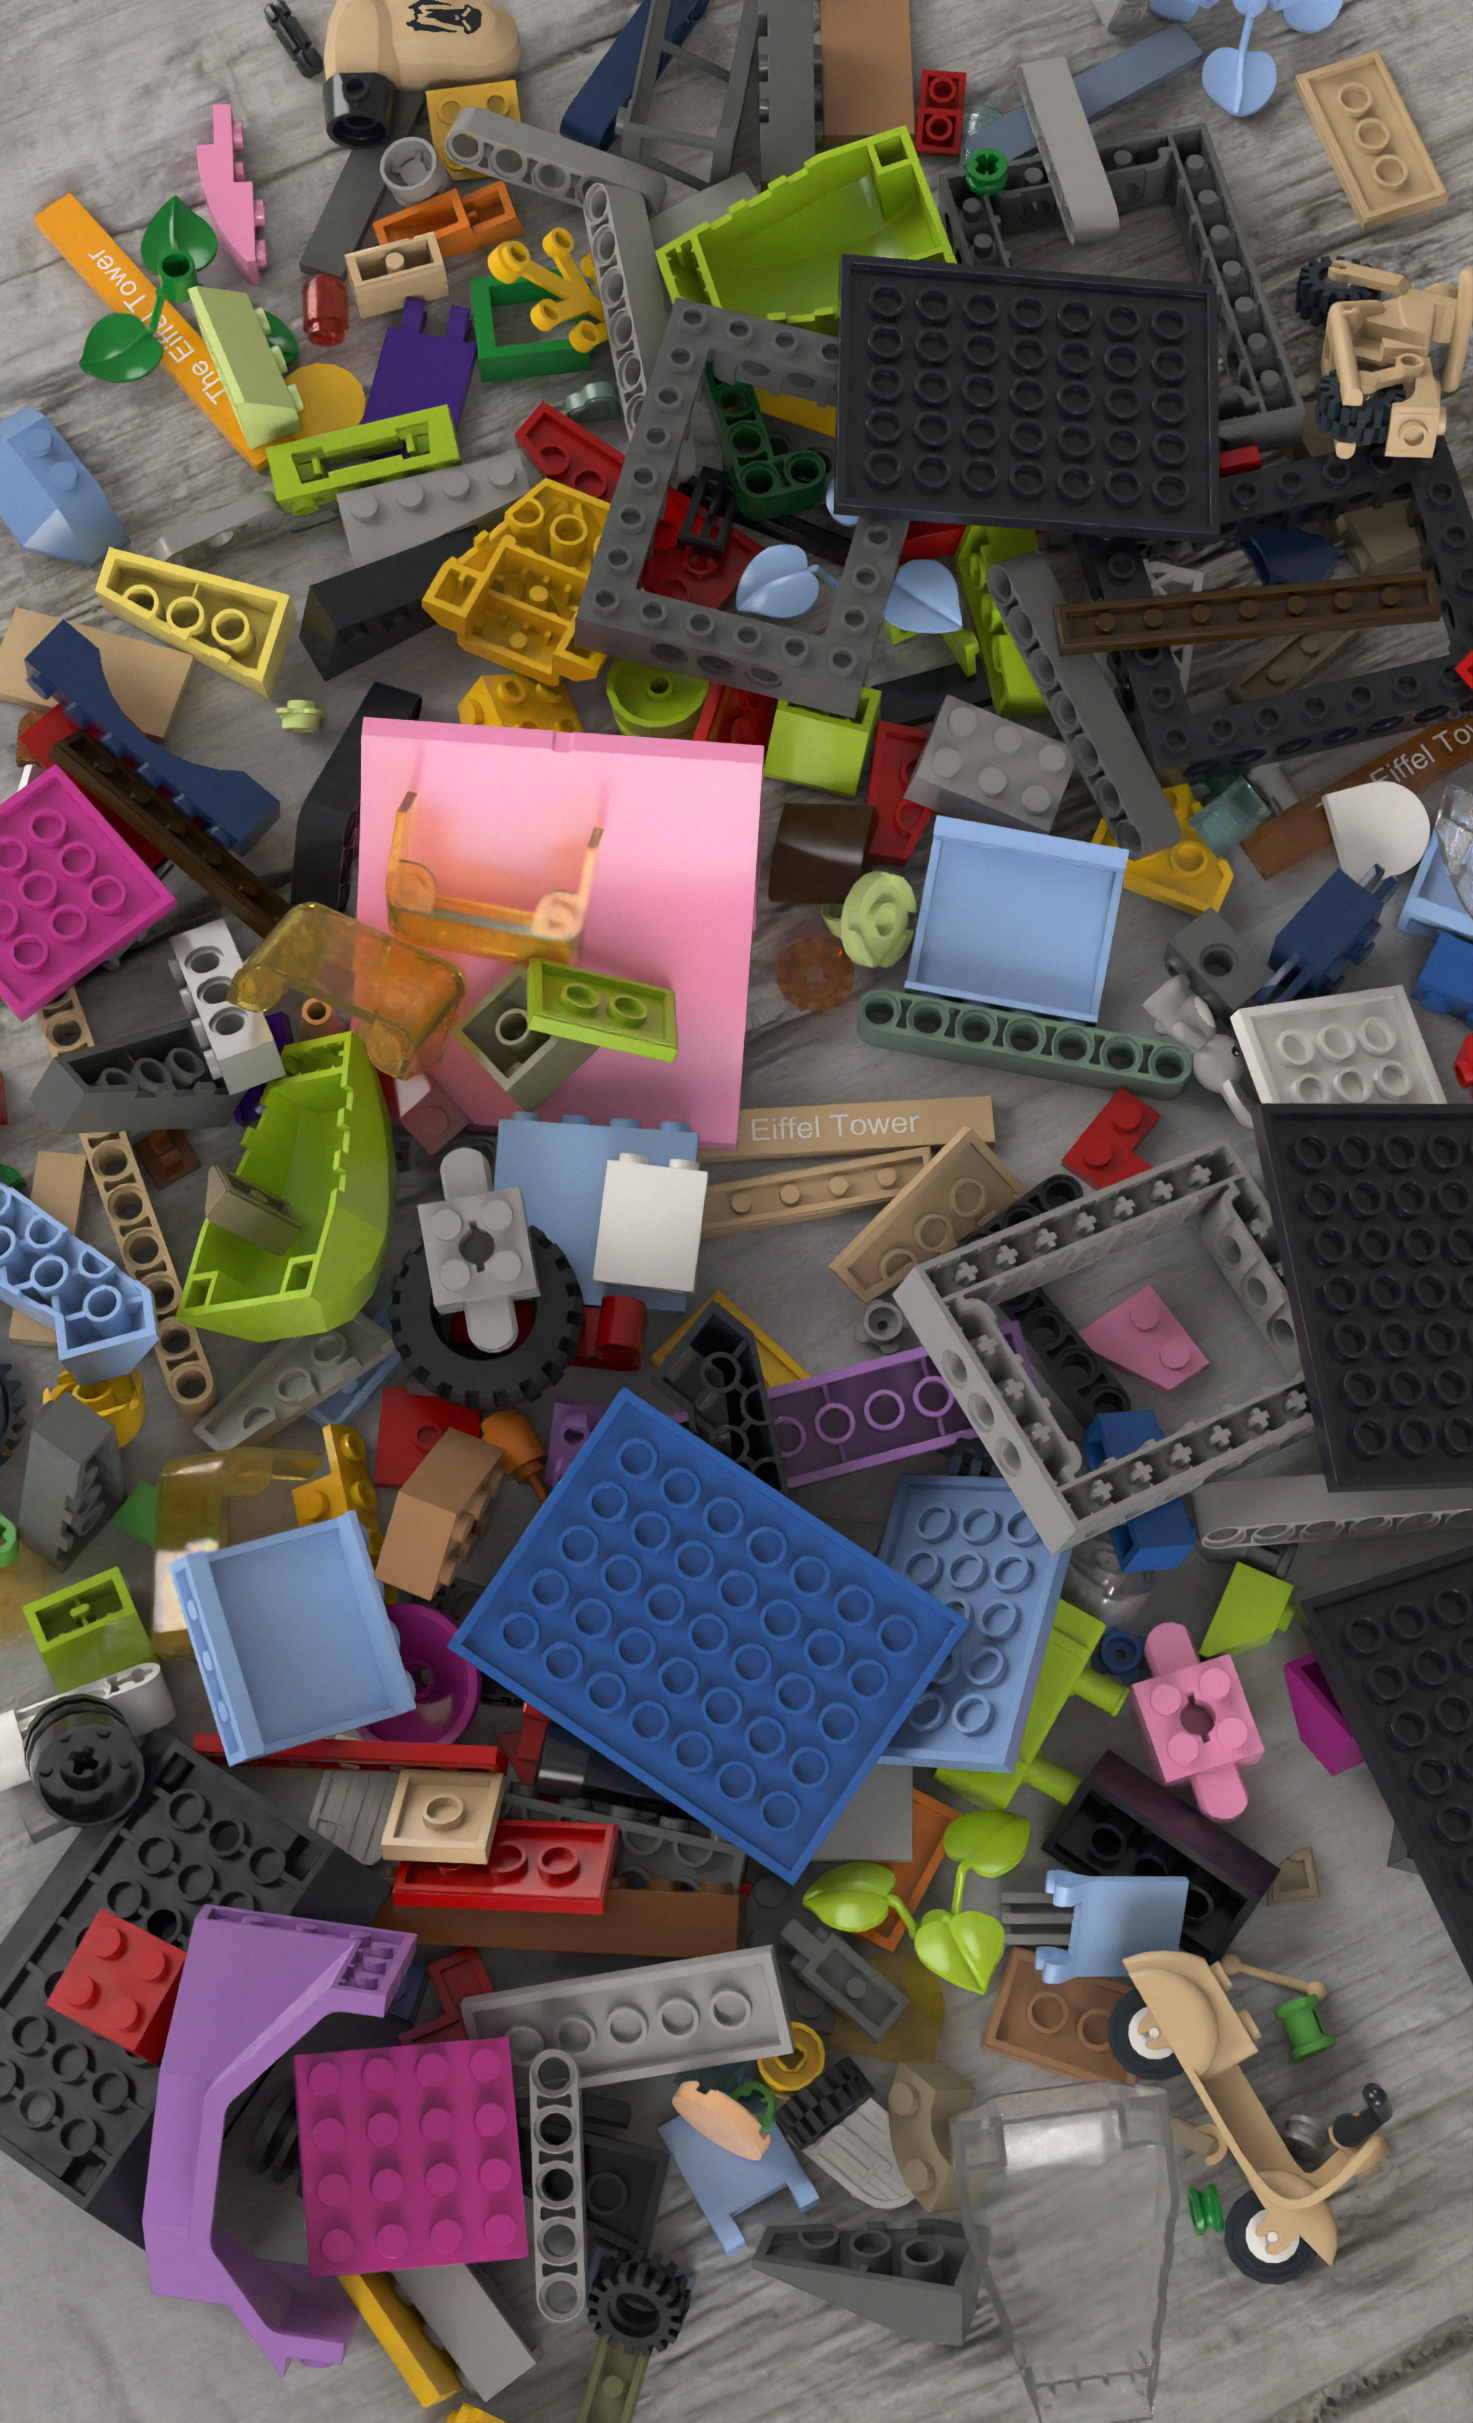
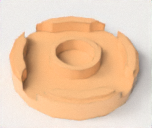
(722, 2120)

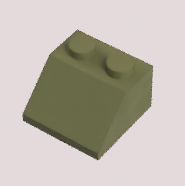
(518, 1059)

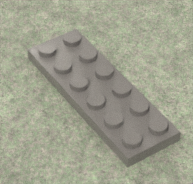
(641, 2019)

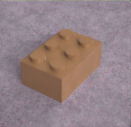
(441, 1514)

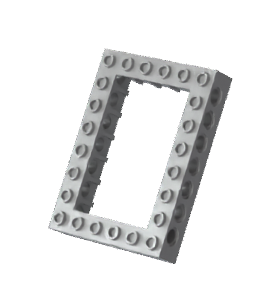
(952, 1316)

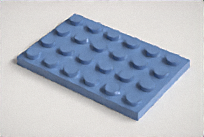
(986, 1562)

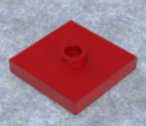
(411, 1428)

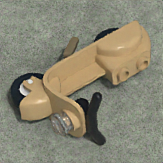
(1186, 2023)

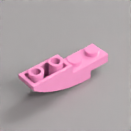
(230, 198)

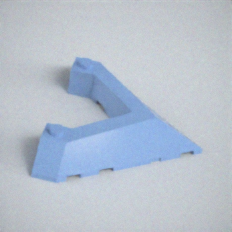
(95, 1308)

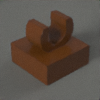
(167, 1156)

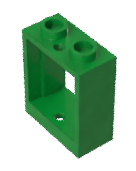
(519, 359)

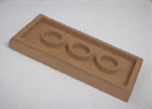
(865, 68)

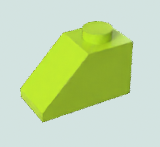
(1247, 1613)

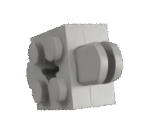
(479, 1250)

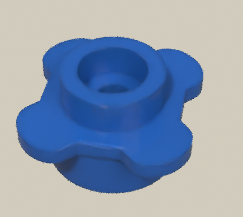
(1130, 1645)

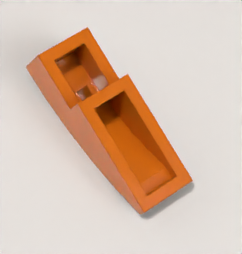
(458, 221)

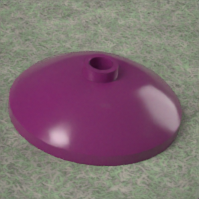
(455, 1687)

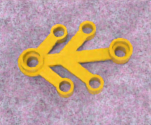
(513, 260)

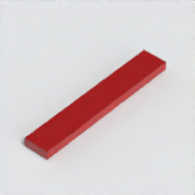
(366, 1756)

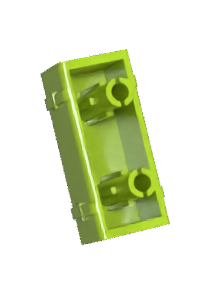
(1062, 1674)

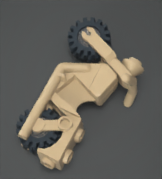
(1377, 353)

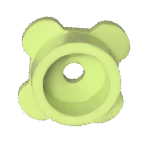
(301, 717)

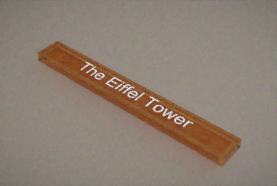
(1411, 764)

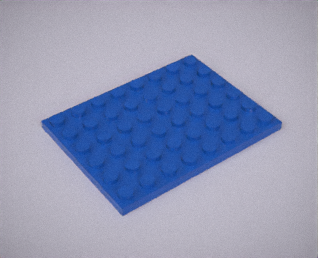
(708, 1635)

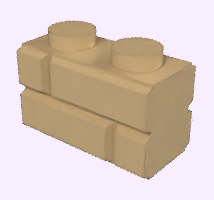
(396, 270)

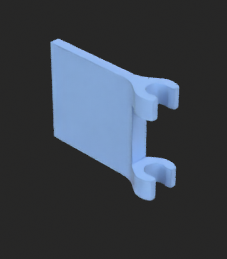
(1112, 1922)
(729, 2183)

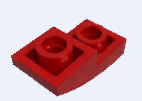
(940, 113)

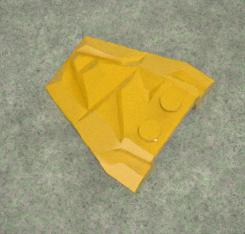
(523, 585)

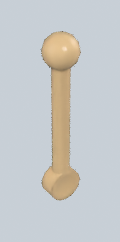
(1232, 1965)

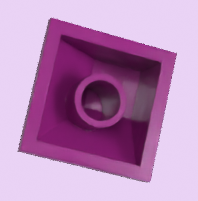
(1319, 1716)

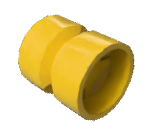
(793, 2071)

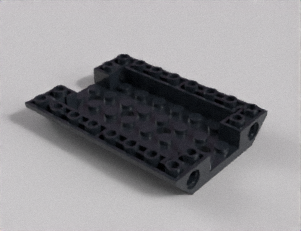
(141, 1868)

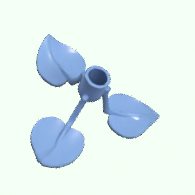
(1244, 79)
(785, 588)

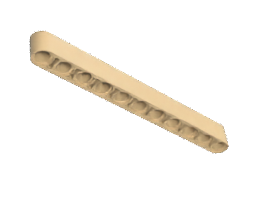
(137, 1233)

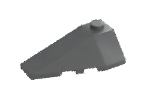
(903, 2279)

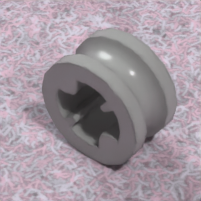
(1305, 2138)

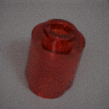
(325, 310)

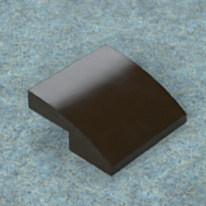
(821, 852)

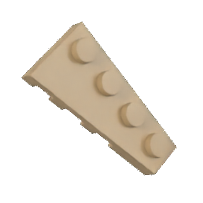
(929, 1216)

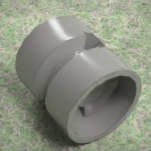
(414, 171)

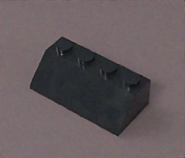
(1138, 1828)

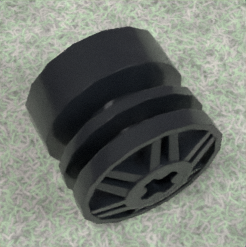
(94, 1784)

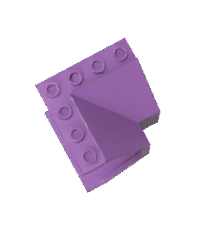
(241, 2003)

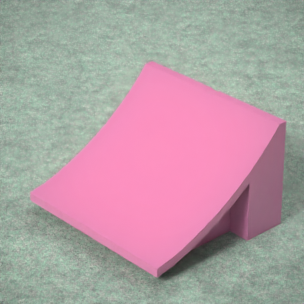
(670, 906)

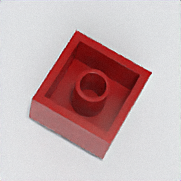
(122, 1986)

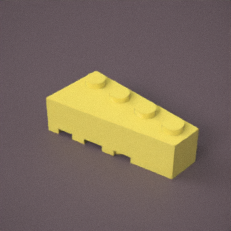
(216, 619)

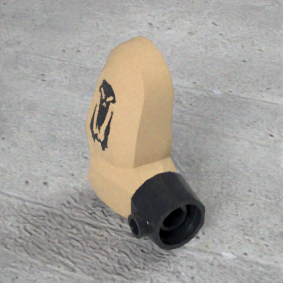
(407, 47)

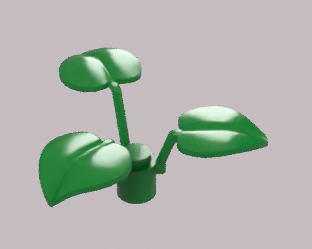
(175, 249)

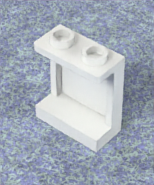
(651, 1225)

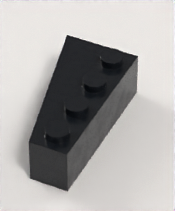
(375, 604)
(621, 2183)

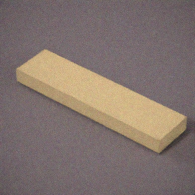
(59, 1192)

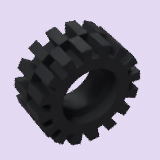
(824, 2103)
(629, 2324)

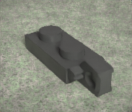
(844, 1979)

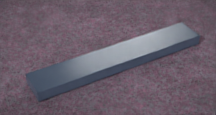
(1101, 89)

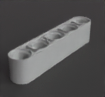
(1068, 150)
(537, 153)
(546, 2209)

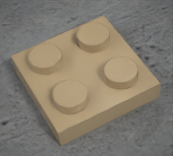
(443, 1816)

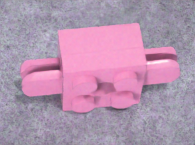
(1195, 1723)

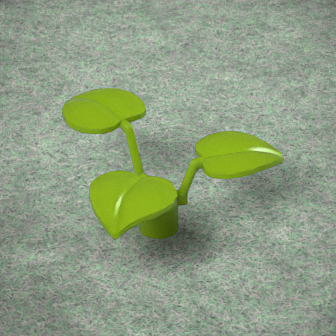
(952, 1944)

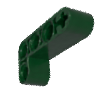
(759, 467)

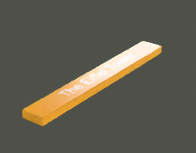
(130, 292)

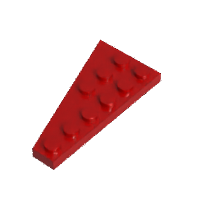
(588, 464)

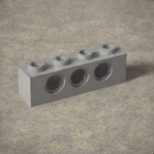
(239, 1038)

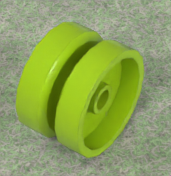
(654, 700)

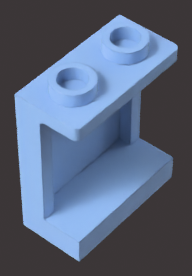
(1433, 902)

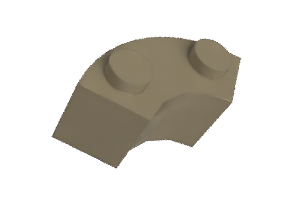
(919, 2114)

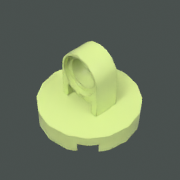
(874, 919)

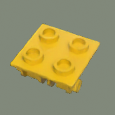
(447, 103)

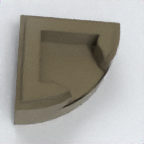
(1296, 1880)

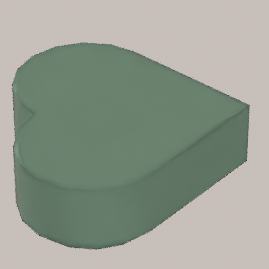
(595, 403)

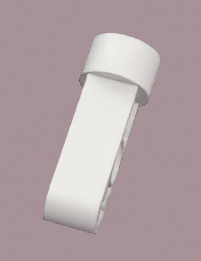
(136, 1692)

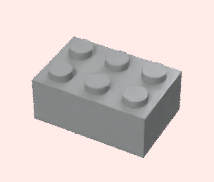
(990, 770)

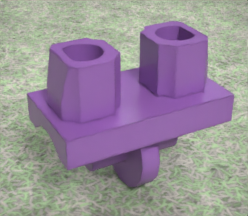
(569, 1431)

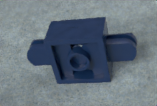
(1327, 937)

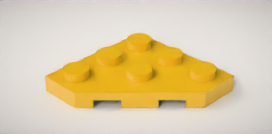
(1181, 875)

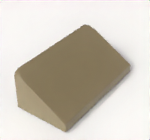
(250, 1211)

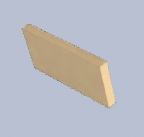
(1370, 140)
(142, 676)

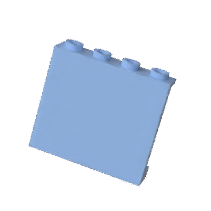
(1016, 921)
(564, 1180)
(292, 1638)

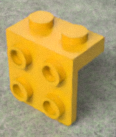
(519, 703)

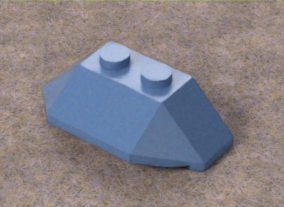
(51, 496)

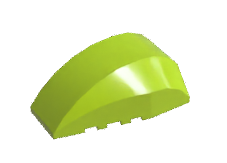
(785, 245)
(333, 1159)

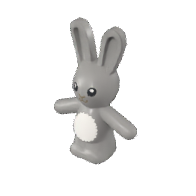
(1216, 1057)

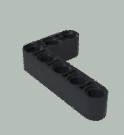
(332, 807)
(1041, 1312)

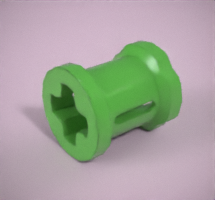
(1304, 2027)

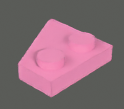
(1146, 1342)

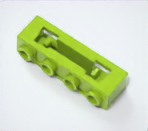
(302, 481)

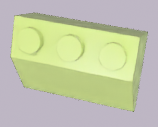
(247, 364)

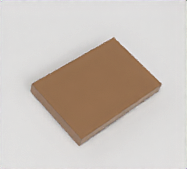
(1055, 2024)

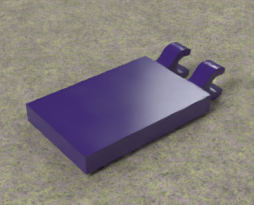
(422, 369)

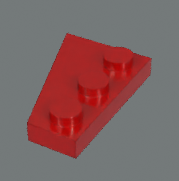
(891, 767)

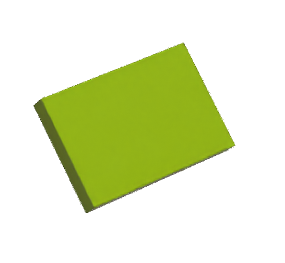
(601, 1009)

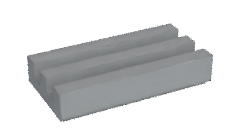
(1007, 1919)

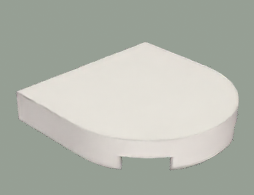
(1379, 826)

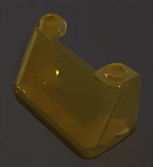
(364, 972)

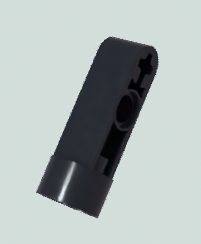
(574, 1770)

